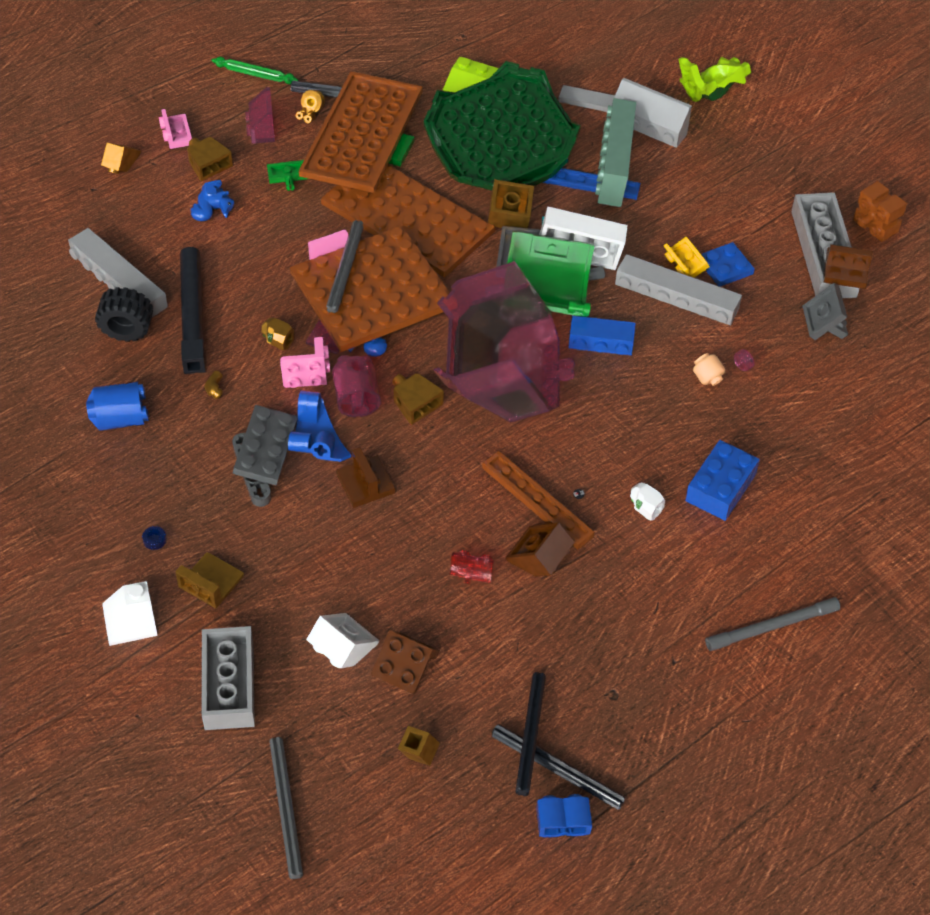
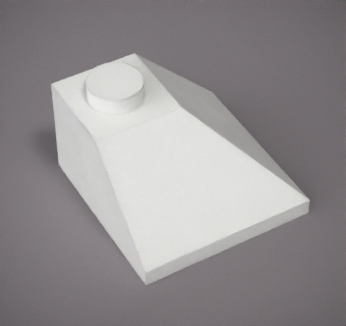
(129, 614)

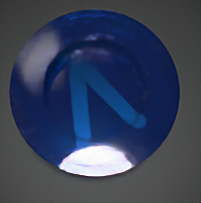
(154, 538)

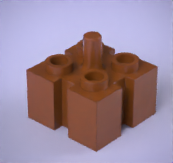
(879, 211)

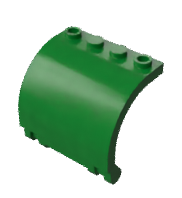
(555, 270)

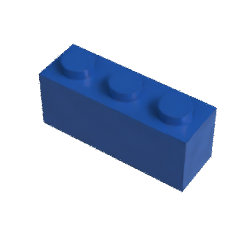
(602, 335)

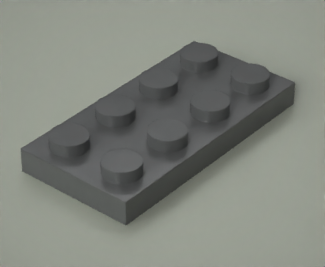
(265, 445)

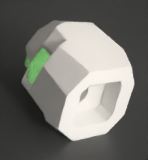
(647, 500)

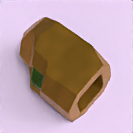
(278, 333)

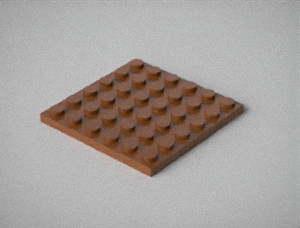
(384, 291)

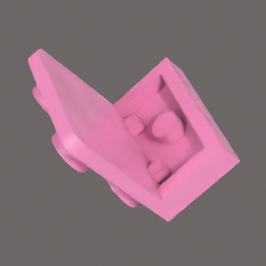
(306, 369)

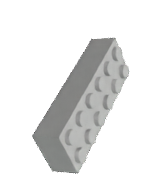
(818, 226)

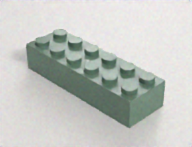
(615, 152)

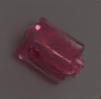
(356, 386)

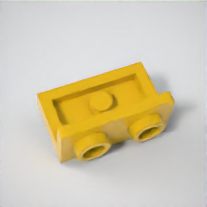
(686, 258)

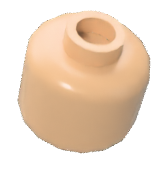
(709, 369)

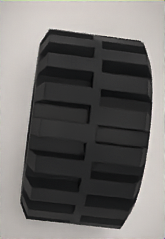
(124, 314)

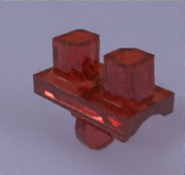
(471, 567)

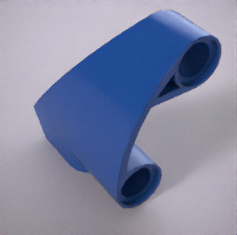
(315, 431)

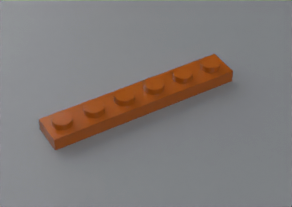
(537, 498)

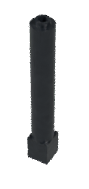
(191, 312)

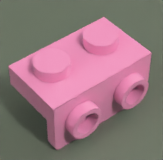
(176, 130)

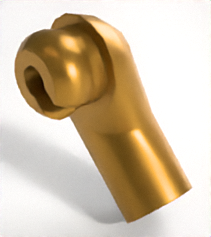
(211, 385)

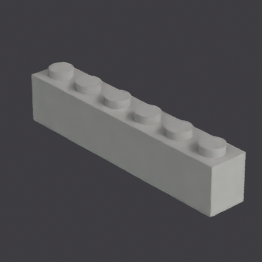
(113, 268)
(678, 289)

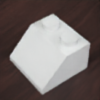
(341, 639)

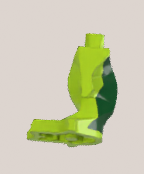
(715, 80)

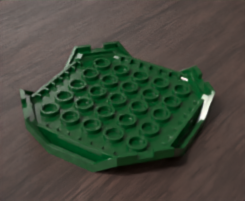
(502, 129)

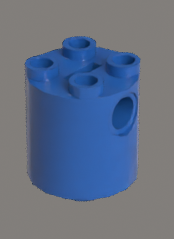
(117, 406)

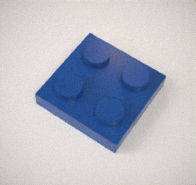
(727, 264)

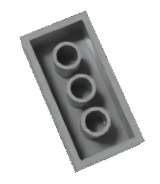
(227, 678)

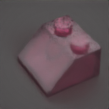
(260, 118)

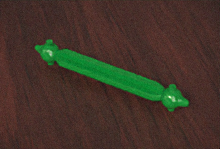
(254, 70)

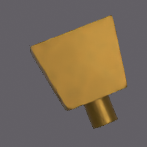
(208, 157)
(416, 396)

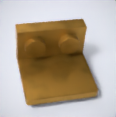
(209, 579)

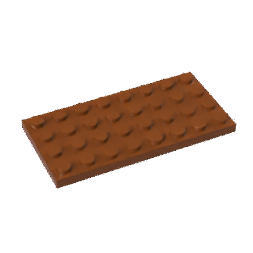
(361, 132)
(435, 224)

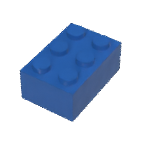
(722, 480)

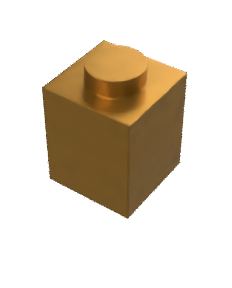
(418, 745)

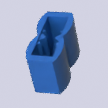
(563, 816)

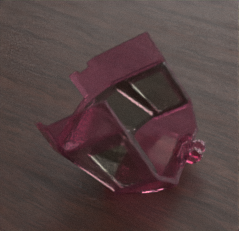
(503, 345)

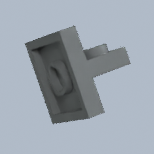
(826, 313)

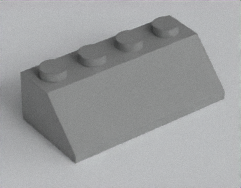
(656, 113)

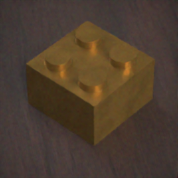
(510, 204)

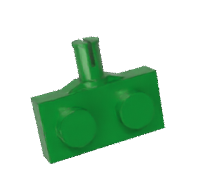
(285, 172)

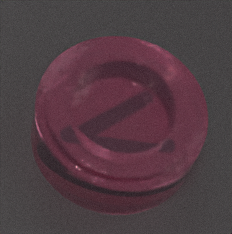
(744, 360)

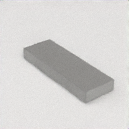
(585, 98)

